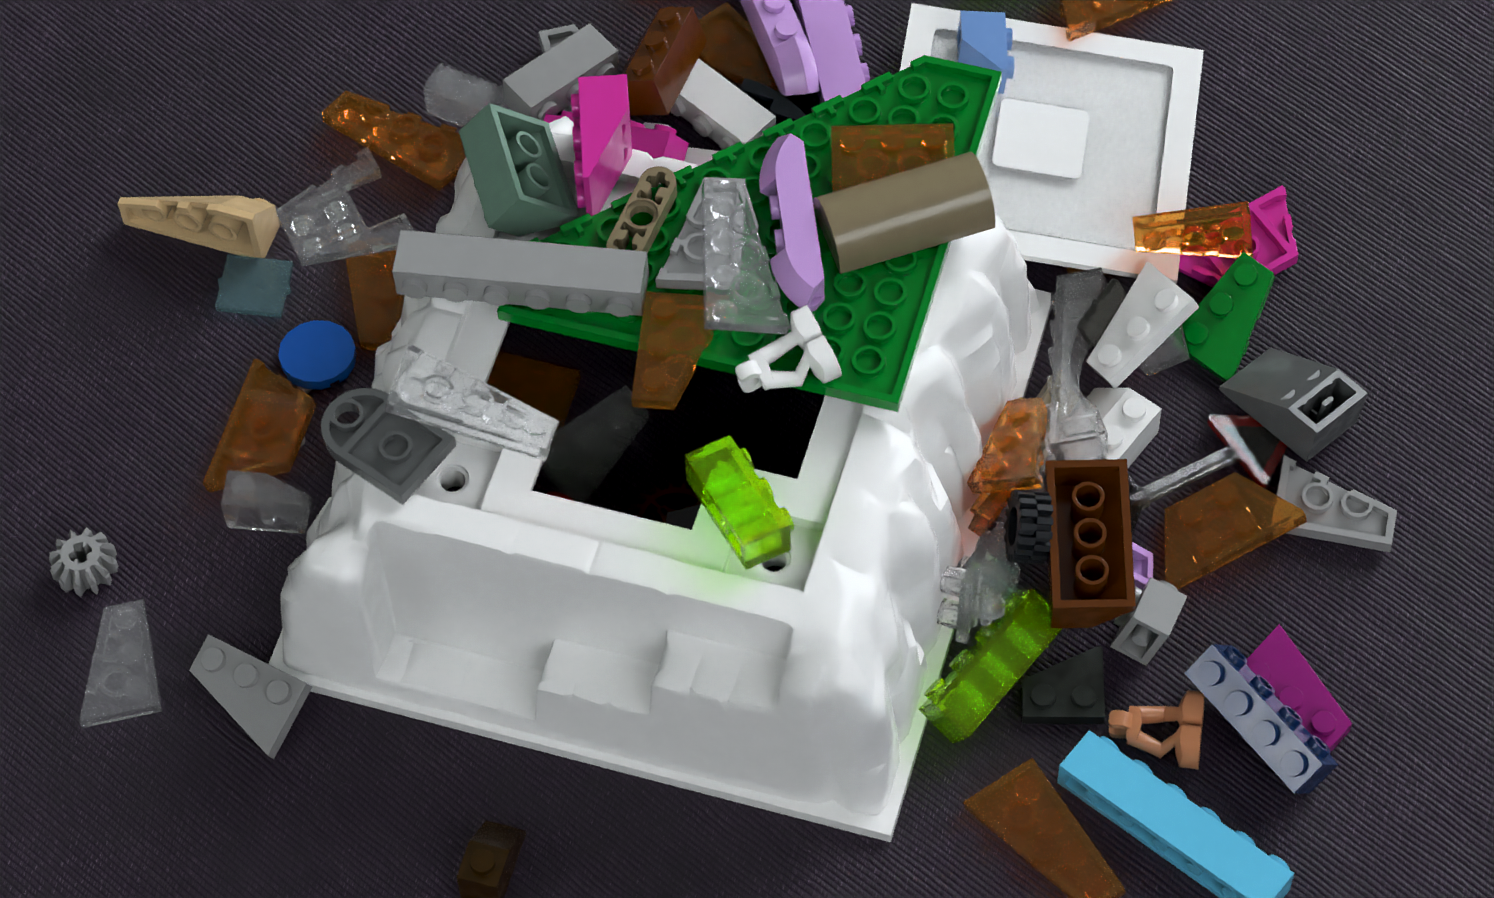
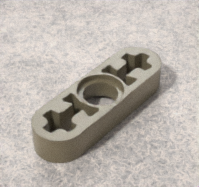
(641, 202)

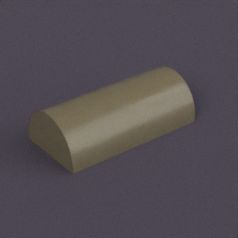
(906, 212)

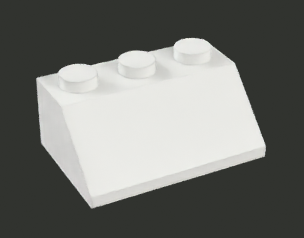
(1128, 419)

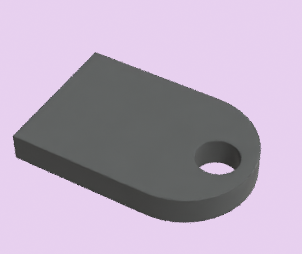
(382, 446)

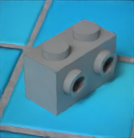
(1151, 622)

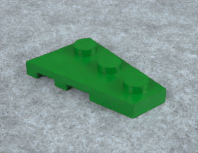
(1225, 319)

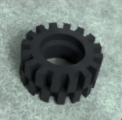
(1028, 526)

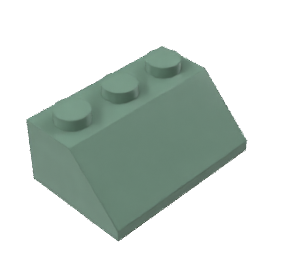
(517, 172)

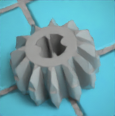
(83, 562)

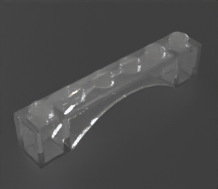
(1074, 421)

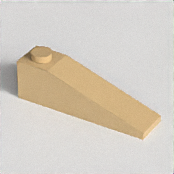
(217, 222)

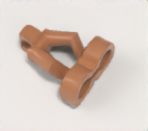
(1185, 740)

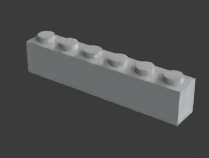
(521, 273)

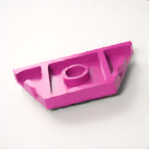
(1271, 242)

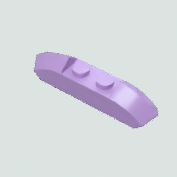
(783, 45)
(798, 255)

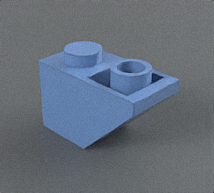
(985, 42)

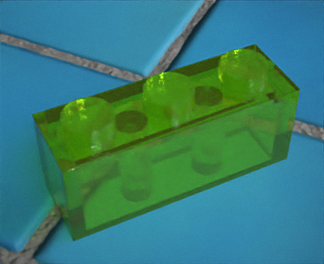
(739, 502)

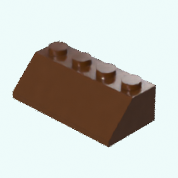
(1089, 543)

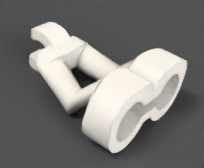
(817, 356)

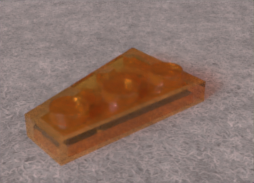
(878, 151)
(374, 297)
(1013, 450)

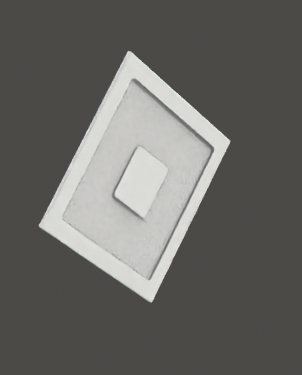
(1081, 138)

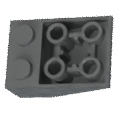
(1297, 399)

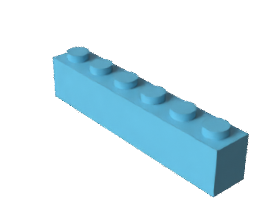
(1170, 822)

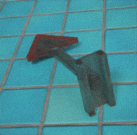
(1245, 443)

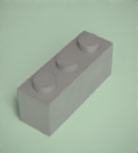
(551, 78)

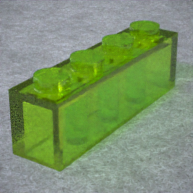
(990, 667)

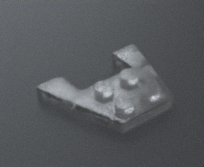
(326, 223)

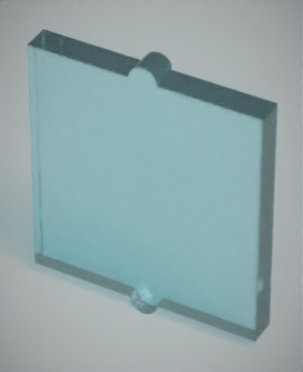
(254, 286)

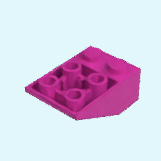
(600, 137)

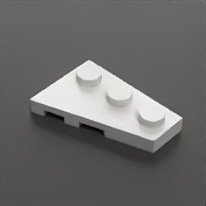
(1140, 325)

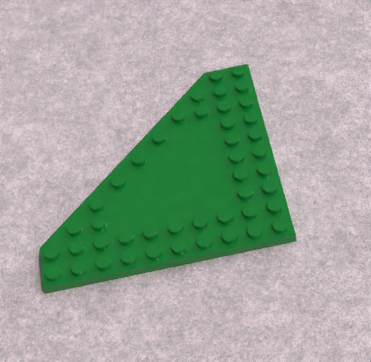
(869, 313)

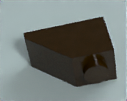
(490, 861)

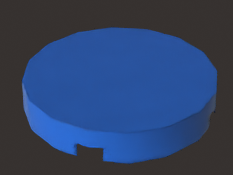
(317, 354)

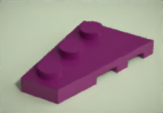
(1299, 687)

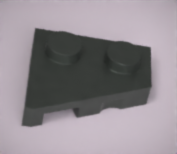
(1066, 692)

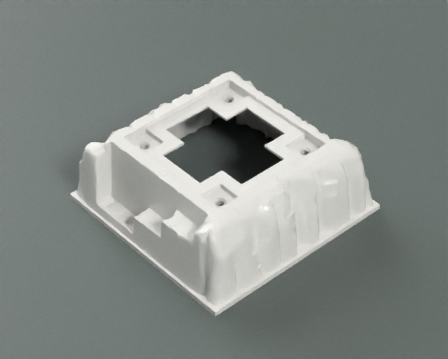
(651, 636)

